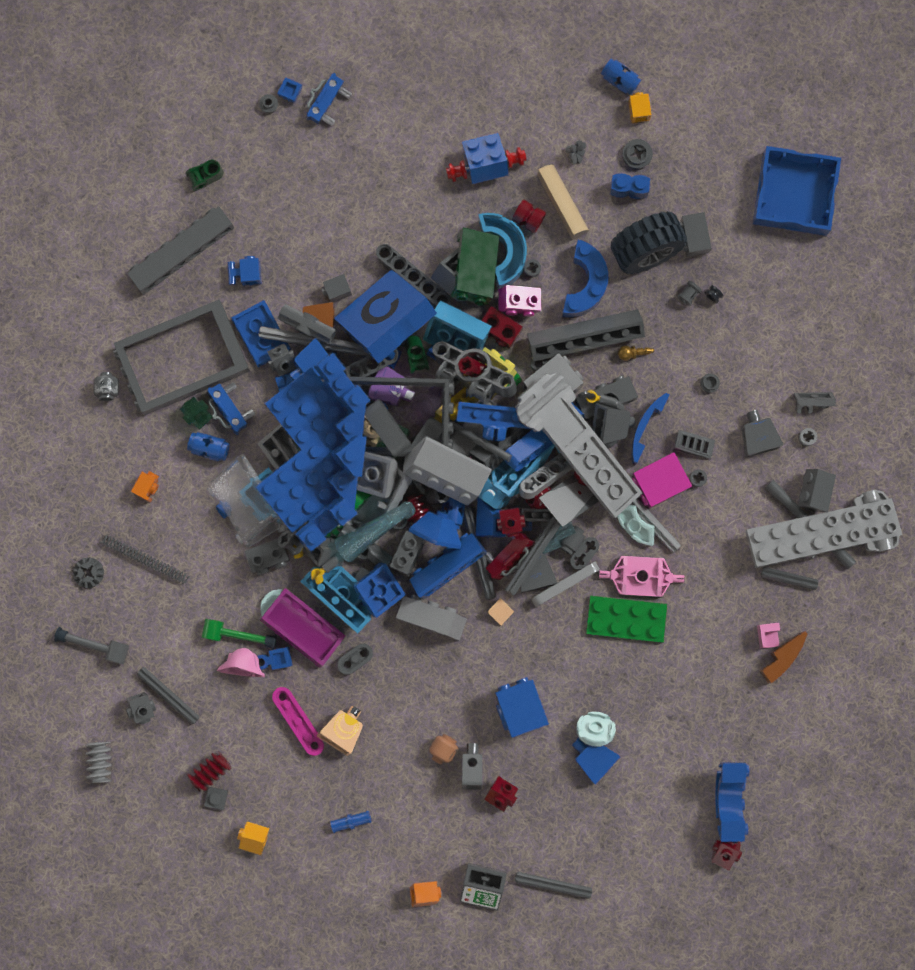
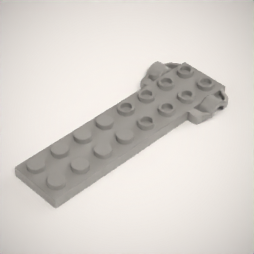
(550, 408)
(868, 522)

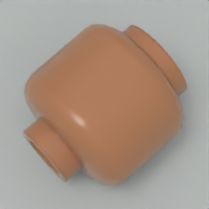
(443, 749)

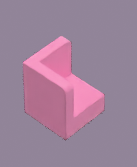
(768, 635)

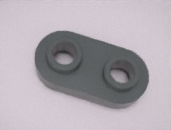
(355, 659)

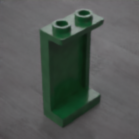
(476, 266)

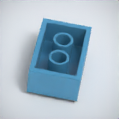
(456, 328)

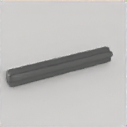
(168, 695)
(554, 885)

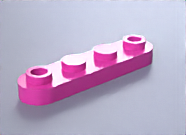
(298, 721)

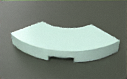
(636, 526)

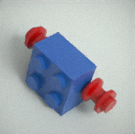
(485, 160)

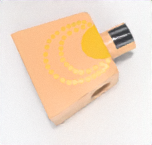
(342, 730)

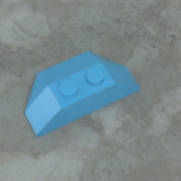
(509, 481)
(340, 596)

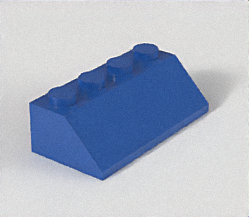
(447, 566)

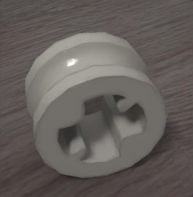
(811, 441)

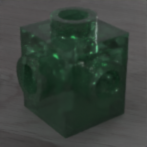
(196, 412)

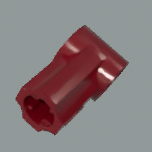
(471, 367)

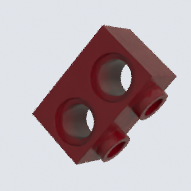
(503, 323)

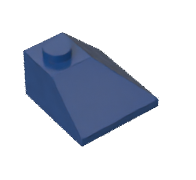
(437, 529)

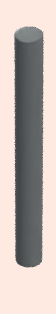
(482, 442)

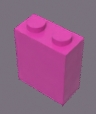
(661, 480)

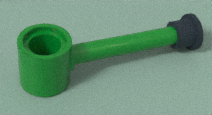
(214, 631)

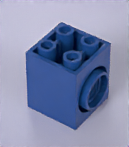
(520, 707)

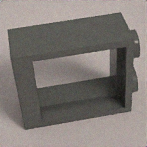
(402, 561)

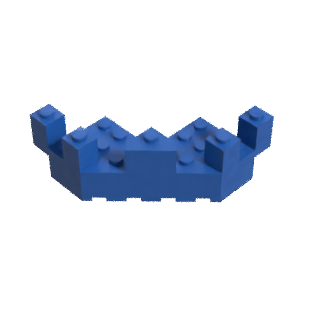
(328, 429)

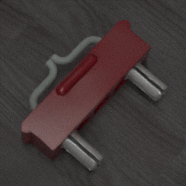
(505, 562)

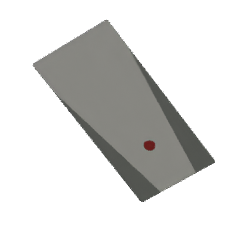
(568, 500)

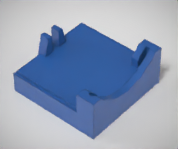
(379, 590)

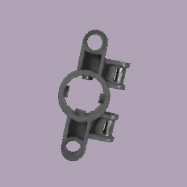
(480, 387)

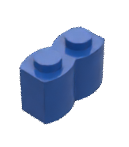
(634, 187)

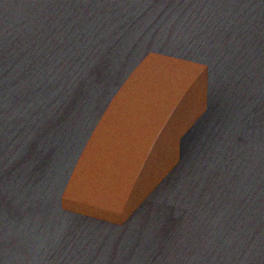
(784, 657)

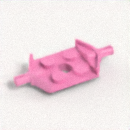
(626, 581)

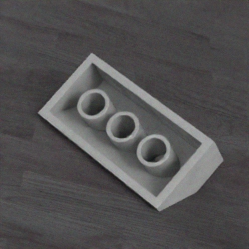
(446, 470)

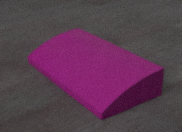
(302, 628)

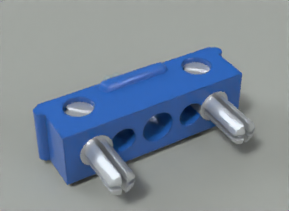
(325, 98)
(227, 408)

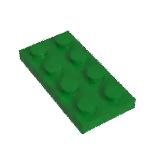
(626, 619)

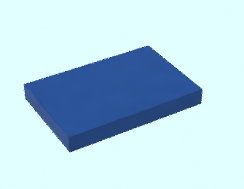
(248, 325)

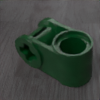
(203, 174)
(416, 357)

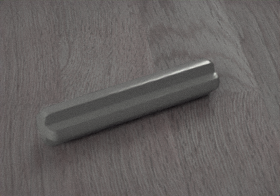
(789, 578)

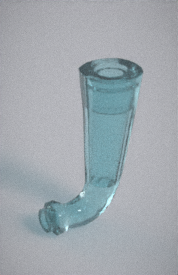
(358, 540)

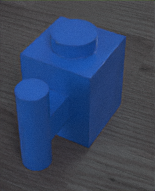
(249, 271)

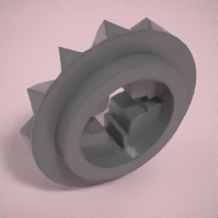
(640, 146)
(97, 571)

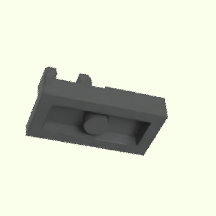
(811, 399)

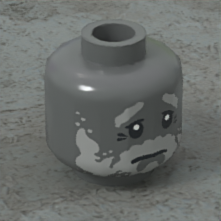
(106, 387)

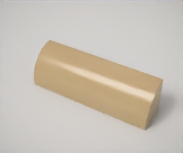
(562, 201)

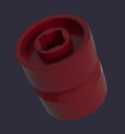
(529, 216)

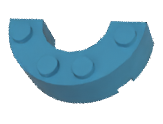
(513, 241)

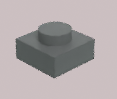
(216, 798)

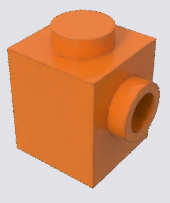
(425, 894)

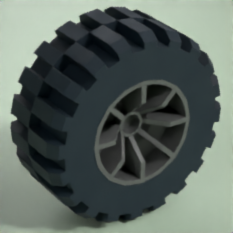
(648, 242)

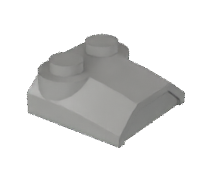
(378, 475)

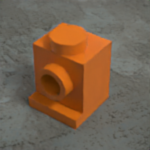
(146, 485)

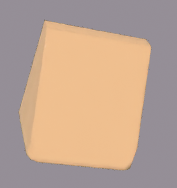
(500, 611)

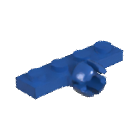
(490, 418)

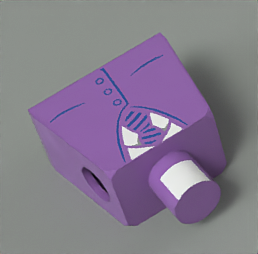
(390, 393)

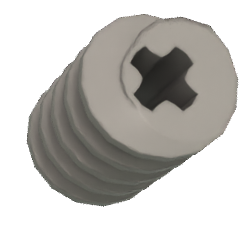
(98, 762)

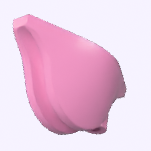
(242, 663)

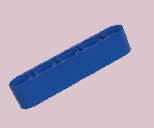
(530, 447)

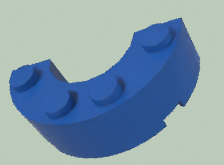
(597, 272)
(729, 801)

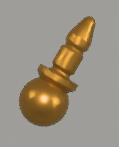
(626, 353)

